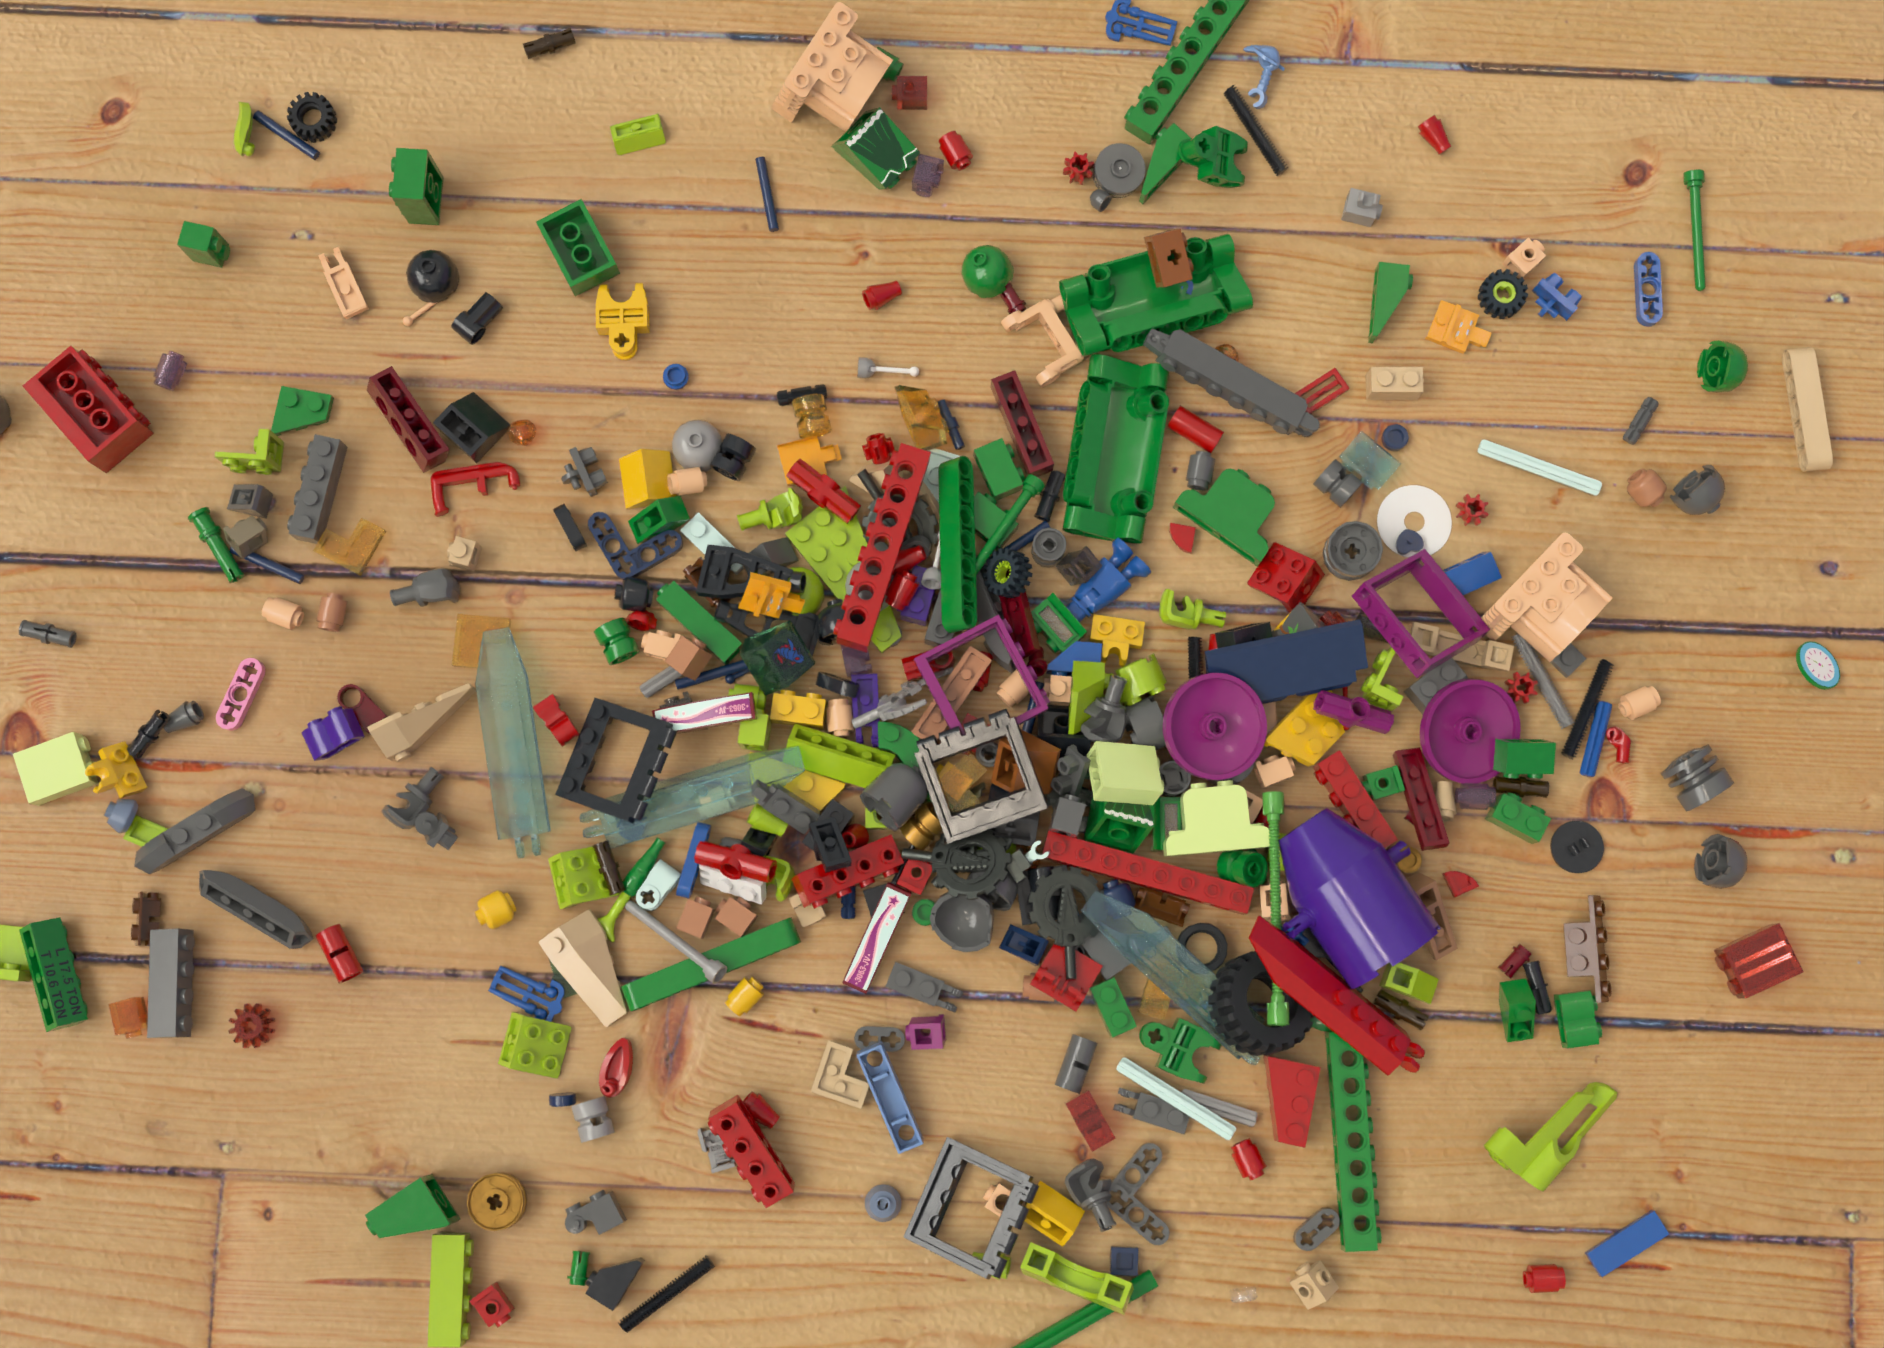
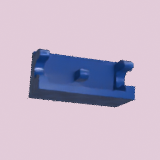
(1473, 572)

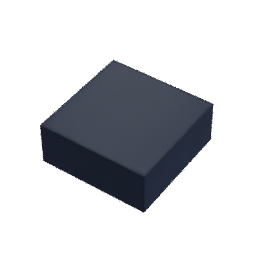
(1124, 1261)

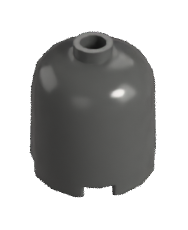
(896, 794)

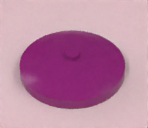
(1214, 726)
(1462, 729)

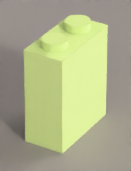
(55, 768)
(1125, 773)

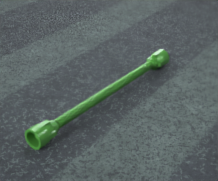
(1272, 808)

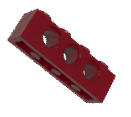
(407, 419)

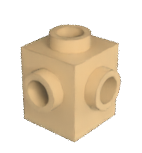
(1313, 1284)

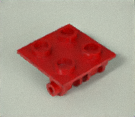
(1053, 982)

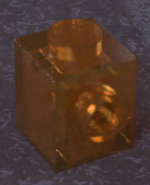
(129, 1017)

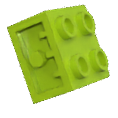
(267, 457)
(1376, 694)
(577, 877)
(12, 955)
(534, 1045)

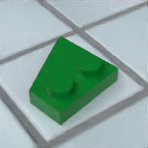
(300, 409)

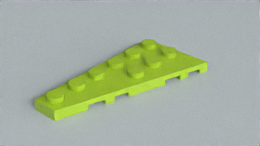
(832, 551)

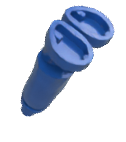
(1107, 582)

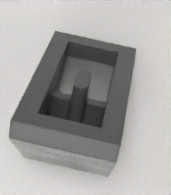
(250, 500)
(775, 551)

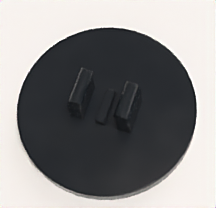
(1577, 847)

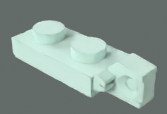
(702, 533)

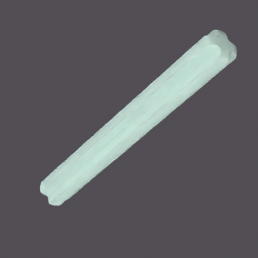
(1539, 467)
(1176, 1098)

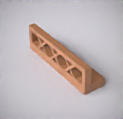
(956, 689)

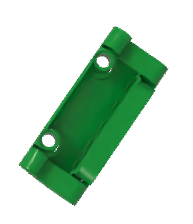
(1120, 302)
(1115, 449)

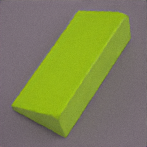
(637, 134)

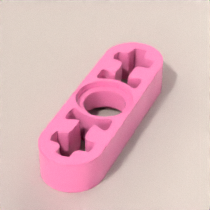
(241, 673)

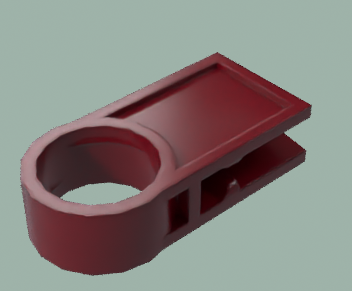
(366, 710)

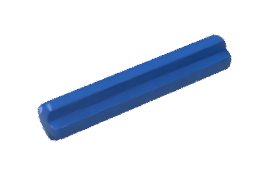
(1596, 739)

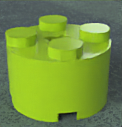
(1141, 678)

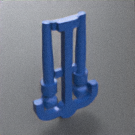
(1112, 17)
(554, 1007)

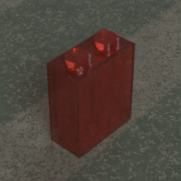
(1757, 961)

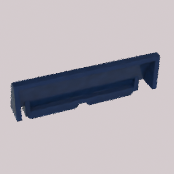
(1295, 661)

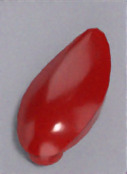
(616, 1068)

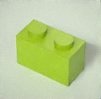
(755, 733)

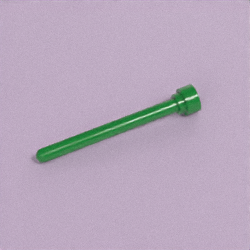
(1694, 181)
(1031, 487)

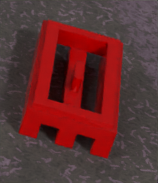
(1339, 380)

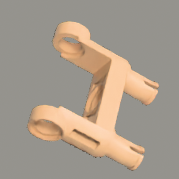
(1046, 313)

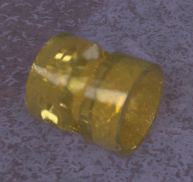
(811, 416)

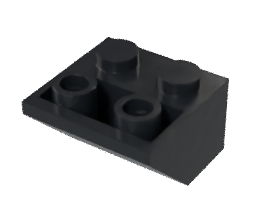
(472, 425)
(1021, 830)

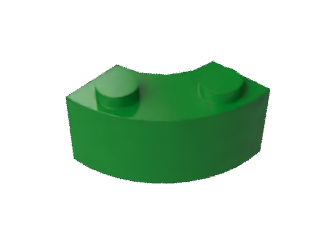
(898, 741)

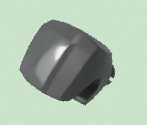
(428, 587)
(1107, 714)
(417, 801)
(1089, 1193)

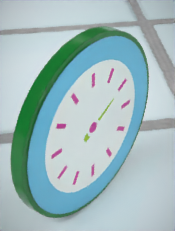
(1818, 665)

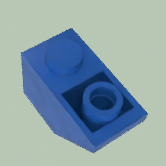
(1077, 651)

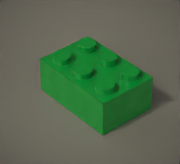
(416, 186)
(578, 247)

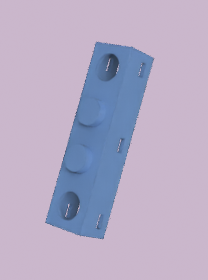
(890, 1098)

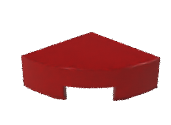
(1182, 536)
(1459, 882)

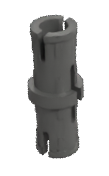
(47, 633)

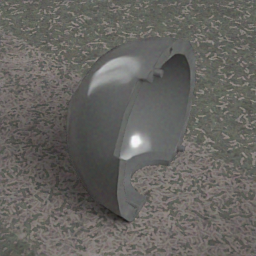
(963, 922)

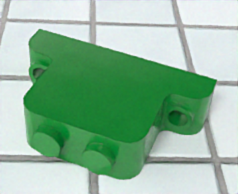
(1231, 512)

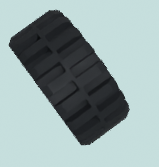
(1236, 1019)

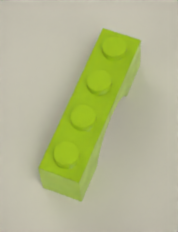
(1088, 1284)

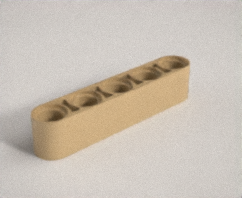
(1807, 409)

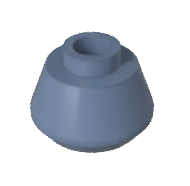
(121, 814)
(885, 1194)

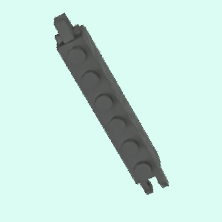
(1232, 382)

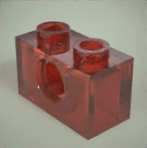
(1089, 1120)

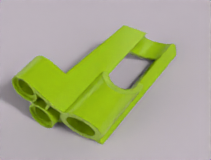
(1541, 1157)

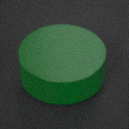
(922, 911)

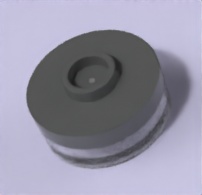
(1119, 170)

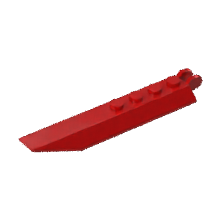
(1333, 1001)

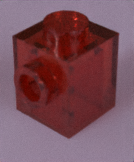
(910, 92)

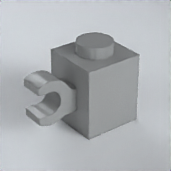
(1361, 207)

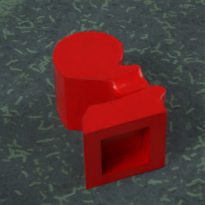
(556, 720)

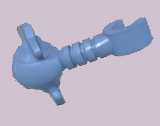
(1269, 61)

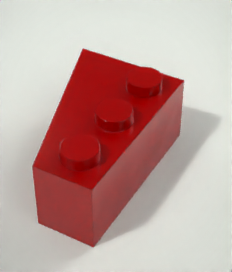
(1291, 1098)

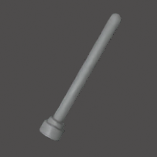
(713, 970)

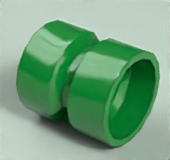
(617, 643)
(1242, 867)

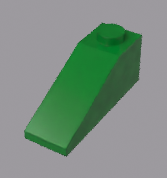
(1164, 160)
(1389, 287)

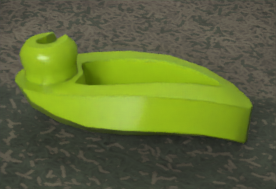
(243, 130)

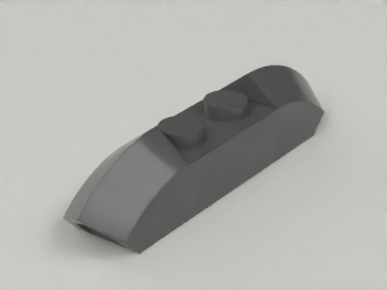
(988, 607)
(194, 831)
(254, 908)

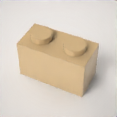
(1394, 383)

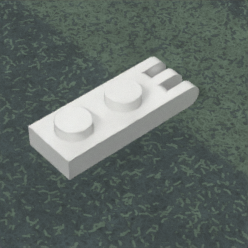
(744, 887)

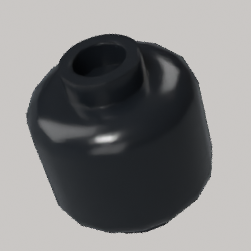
(634, 594)

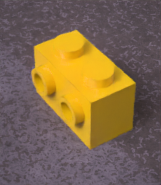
(793, 709)
(1051, 1211)

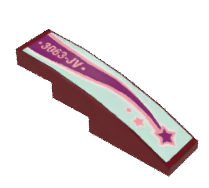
(709, 713)
(877, 937)

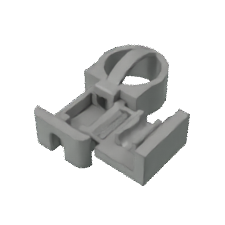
(716, 1152)

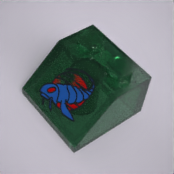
(776, 657)

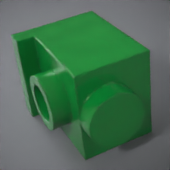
(1393, 782)

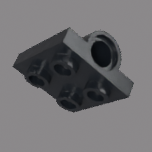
(1028, 884)

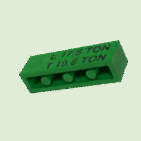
(53, 974)

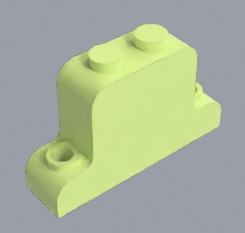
(1215, 822)

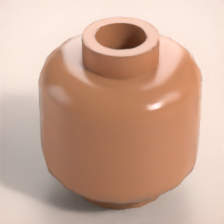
(1646, 488)

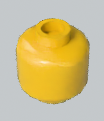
(495, 909)

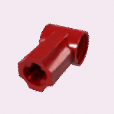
(912, 671)

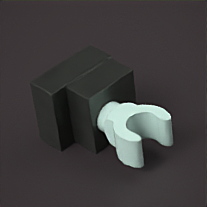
(1021, 861)

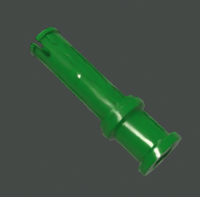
(211, 535)

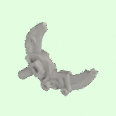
(895, 704)

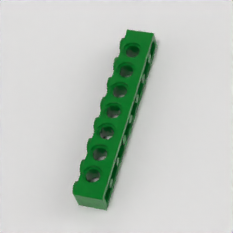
(1146, 125)
(1369, 1236)

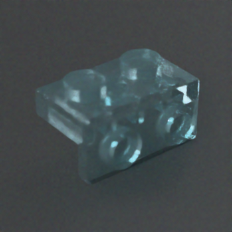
(1369, 461)

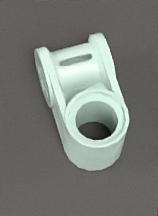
(660, 881)

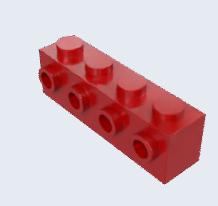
(1352, 798)
(867, 863)
(751, 1151)

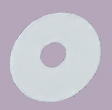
(1415, 499)

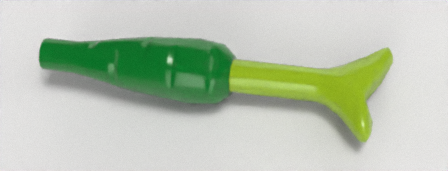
(632, 883)

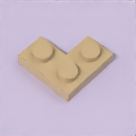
(833, 1082)

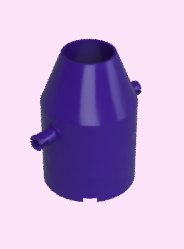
(1353, 897)

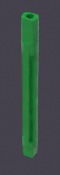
(1084, 1317)

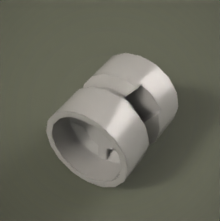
(591, 1109)

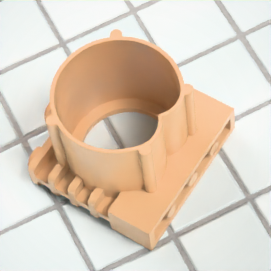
(833, 72)
(1549, 601)

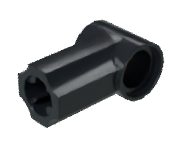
(472, 323)

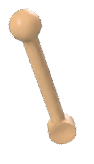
(407, 321)

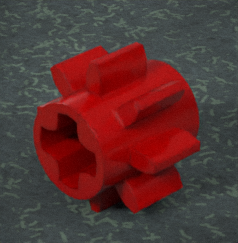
(1082, 162)
(878, 448)
(1479, 508)
(1522, 694)

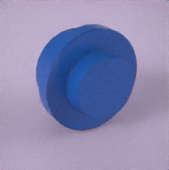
(675, 376)

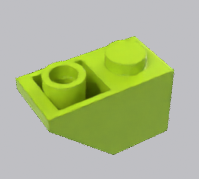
(1409, 982)

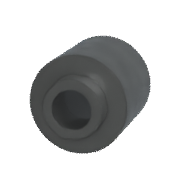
(1200, 470)

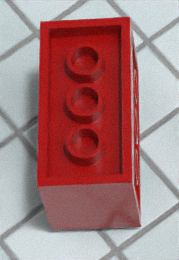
(89, 408)

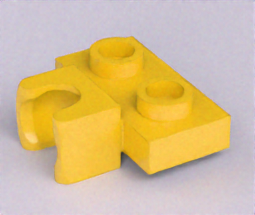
(1116, 636)
(117, 770)

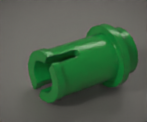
(579, 1270)

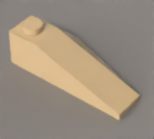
(404, 733)
(584, 960)

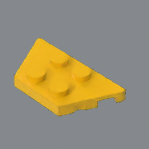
(1305, 733)
(814, 788)

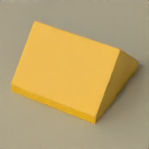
(645, 477)

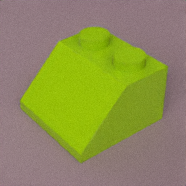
(1086, 684)

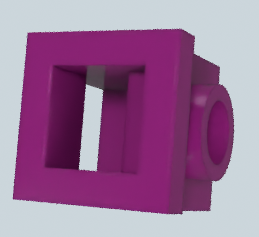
(921, 1040)

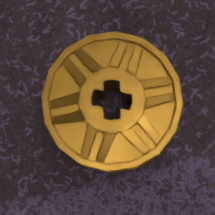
(482, 1208)

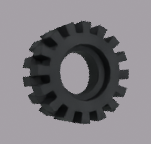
(317, 130)

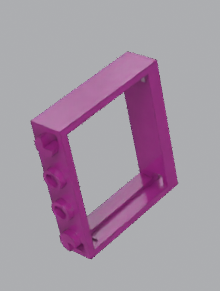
(1441, 591)
(1015, 652)

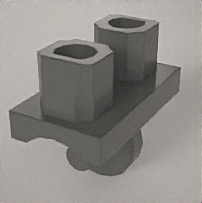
(583, 459)
(1073, 771)
(435, 829)

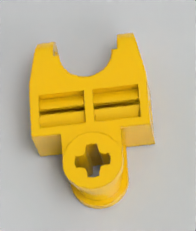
(622, 320)

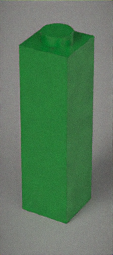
(699, 622)

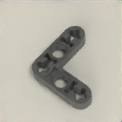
(1129, 1190)

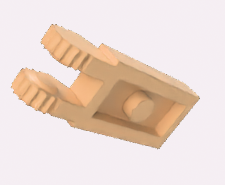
(344, 285)

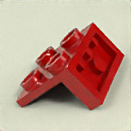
(1286, 576)

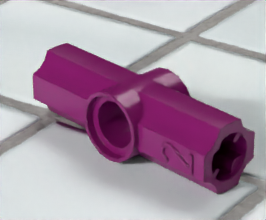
(1353, 712)

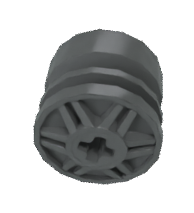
(1362, 540)
(1697, 777)

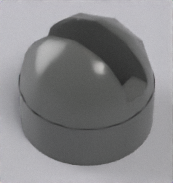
(1100, 199)

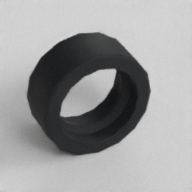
(1218, 936)

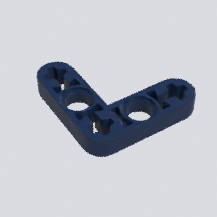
(634, 556)

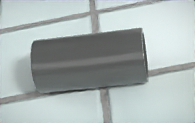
(1076, 1063)

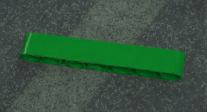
(957, 545)
(732, 954)

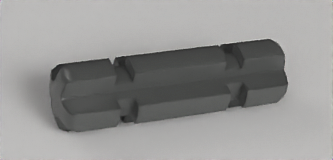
(1640, 420)

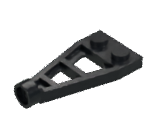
(717, 568)
(804, 623)

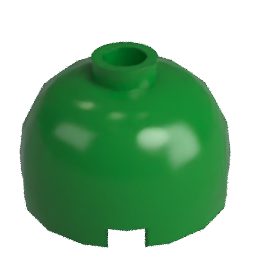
(987, 271)
(1722, 366)

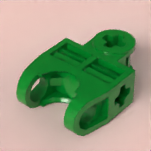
(1214, 156)
(1177, 1047)

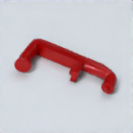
(469, 474)

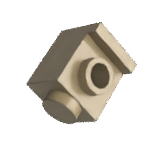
(246, 535)

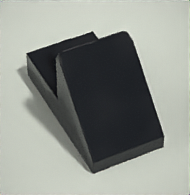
(759, 842)
(829, 844)

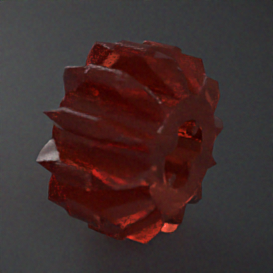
(257, 1017)

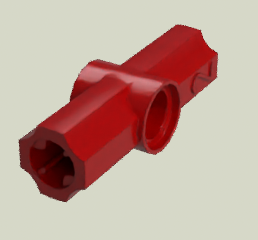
(823, 491)
(735, 861)

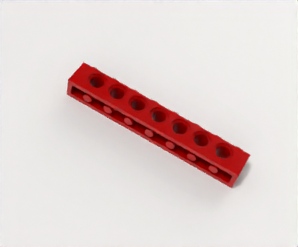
(916, 462)
(1148, 873)

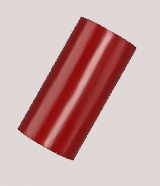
(1195, 429)
(339, 953)

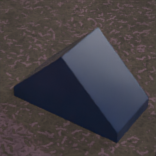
(1024, 945)

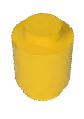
(744, 996)

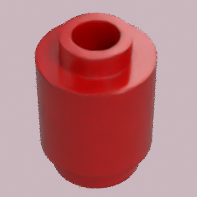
(955, 150)
(902, 590)
(1248, 1159)
(1544, 1278)

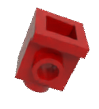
(911, 883)
(494, 1295)

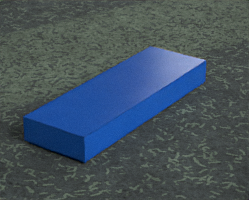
(1627, 1243)

